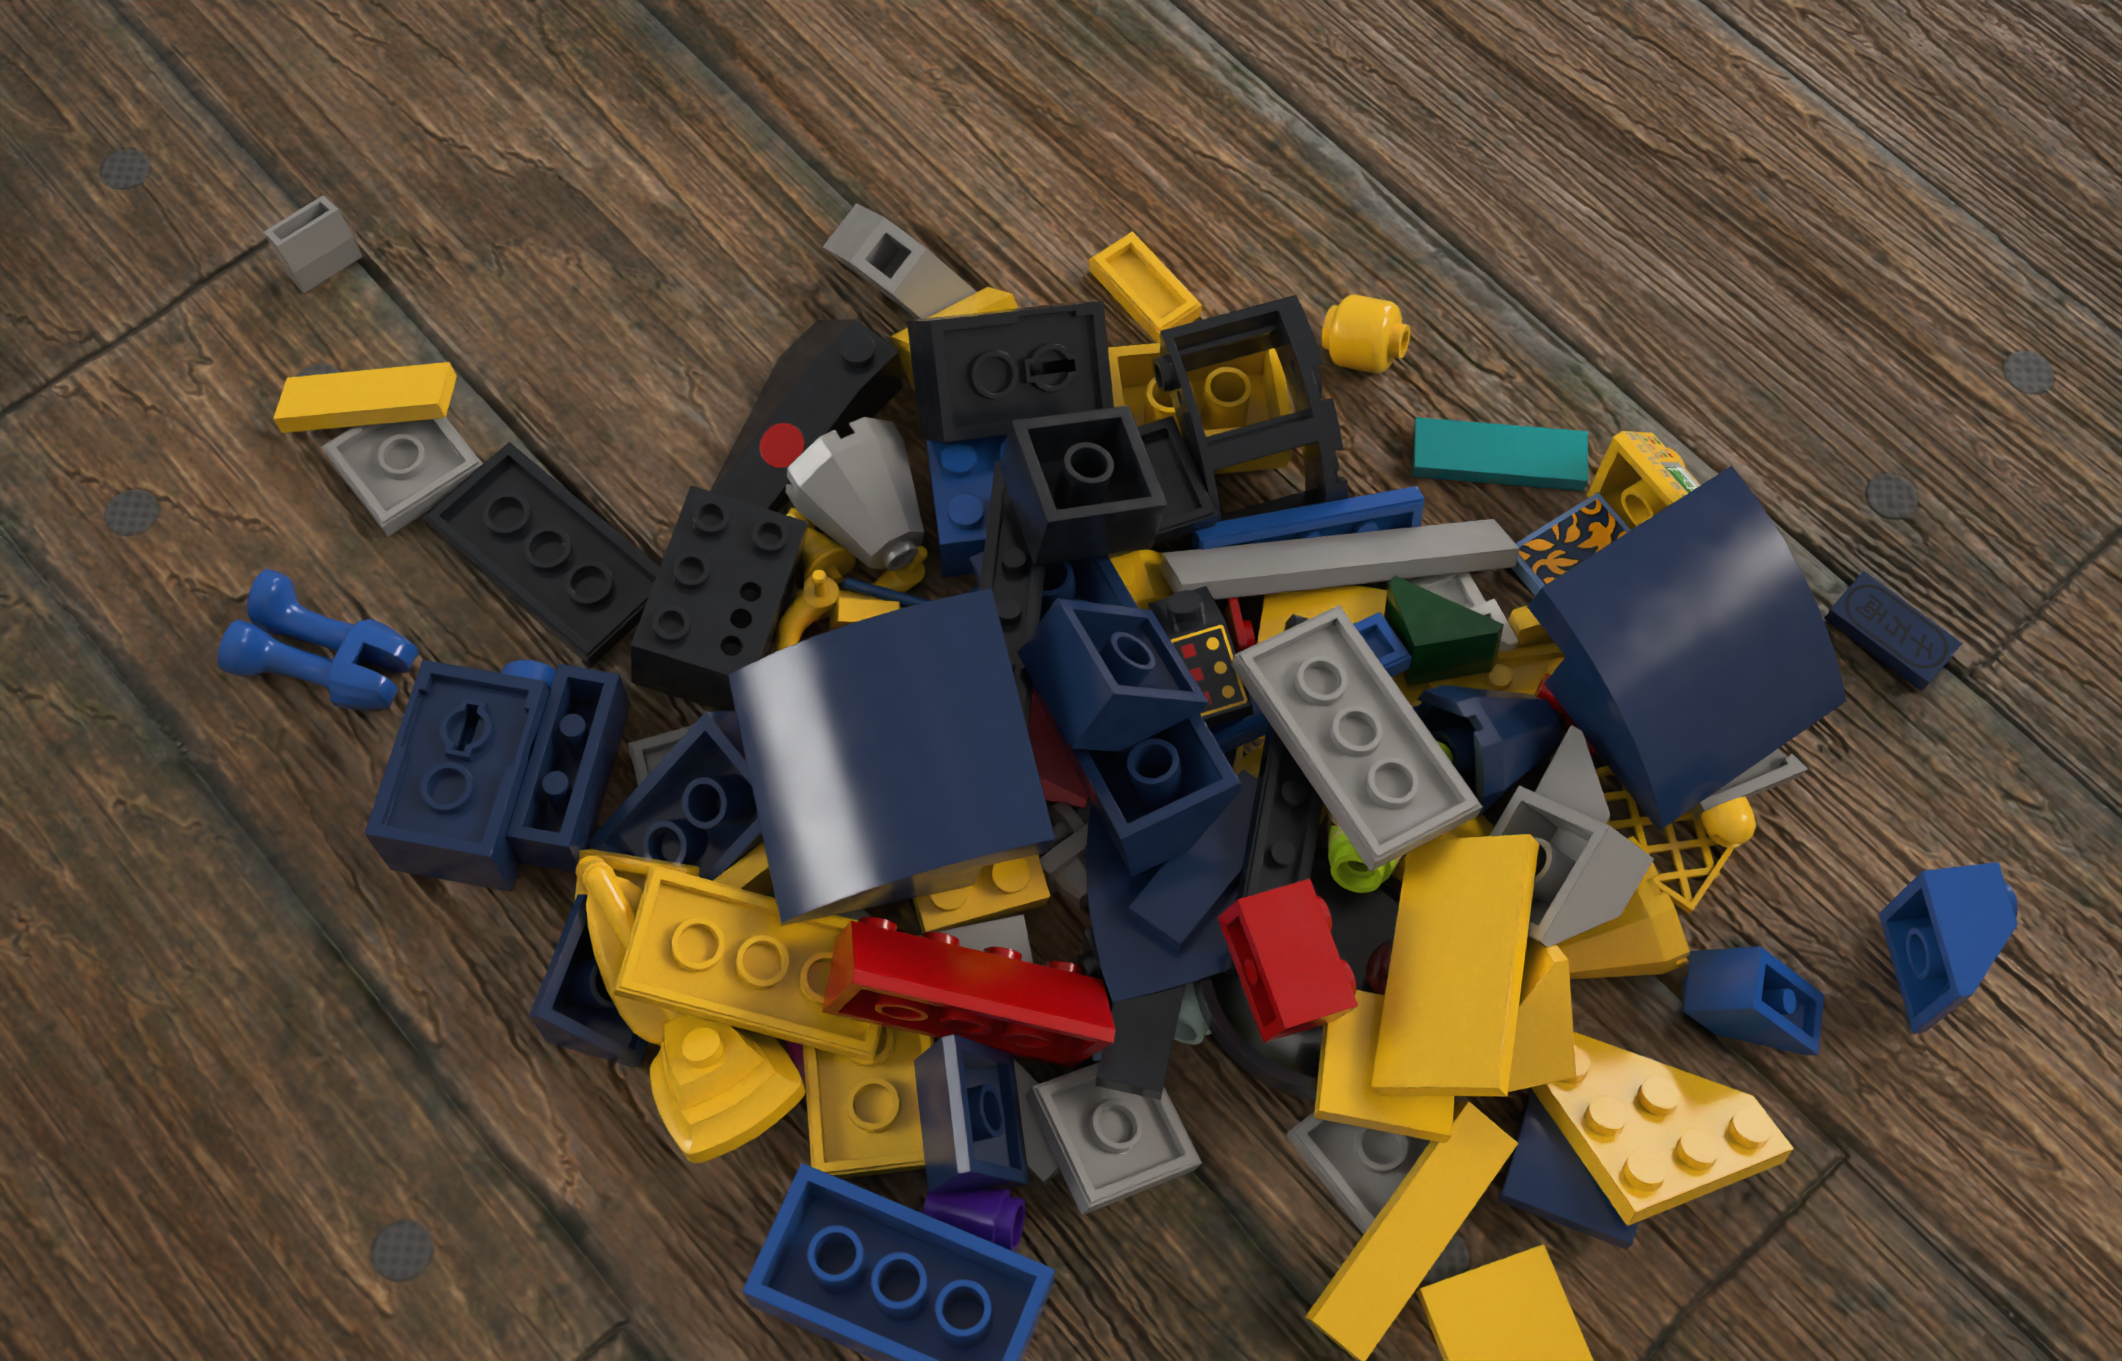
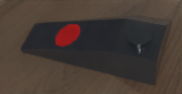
(816, 387)

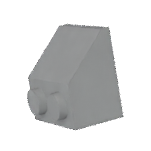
(1581, 869)

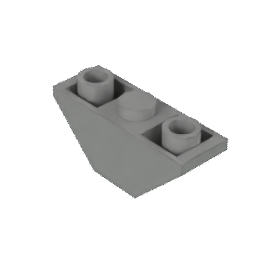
(895, 263)

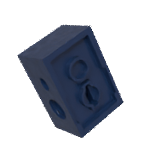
(457, 775)

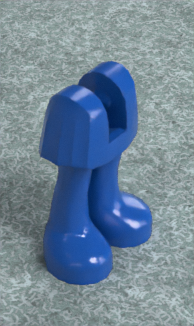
(274, 609)

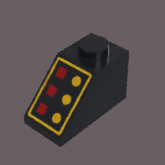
(1207, 650)

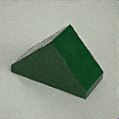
(1440, 634)

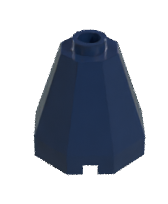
(1491, 735)

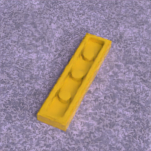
(1411, 1232)

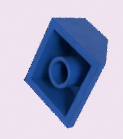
(1947, 936)

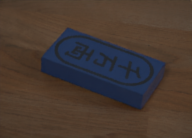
(1892, 630)

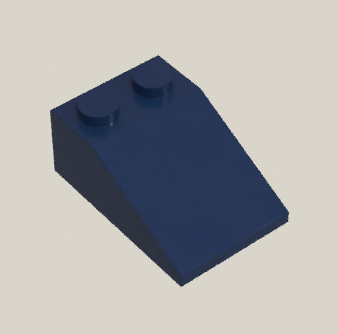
(692, 804)

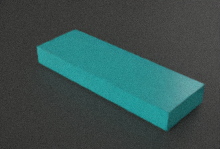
(1499, 454)

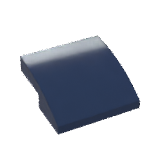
(1554, 1182)

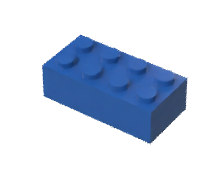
(893, 1278)

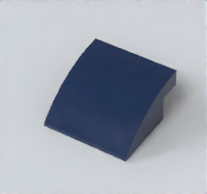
(1690, 648)
(890, 758)

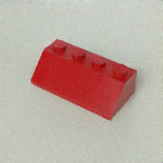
(984, 995)

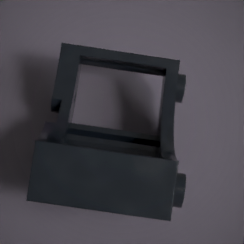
(1313, 425)

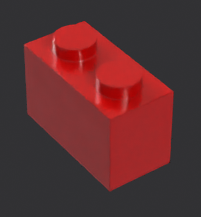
(1288, 960)

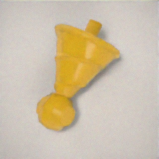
(823, 553)

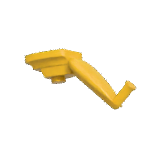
(709, 1078)

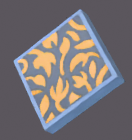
(1567, 542)

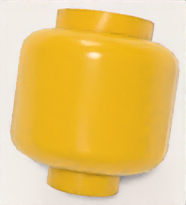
(1365, 334)

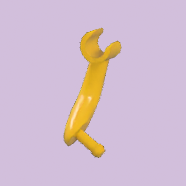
(810, 605)

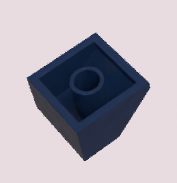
(1108, 674)

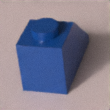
(1753, 999)

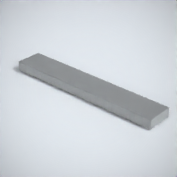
(1341, 559)

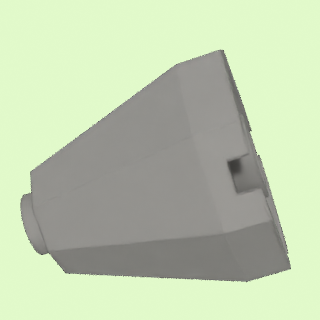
(861, 493)

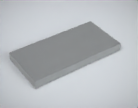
(1355, 737)

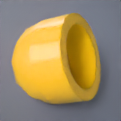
(1730, 823)

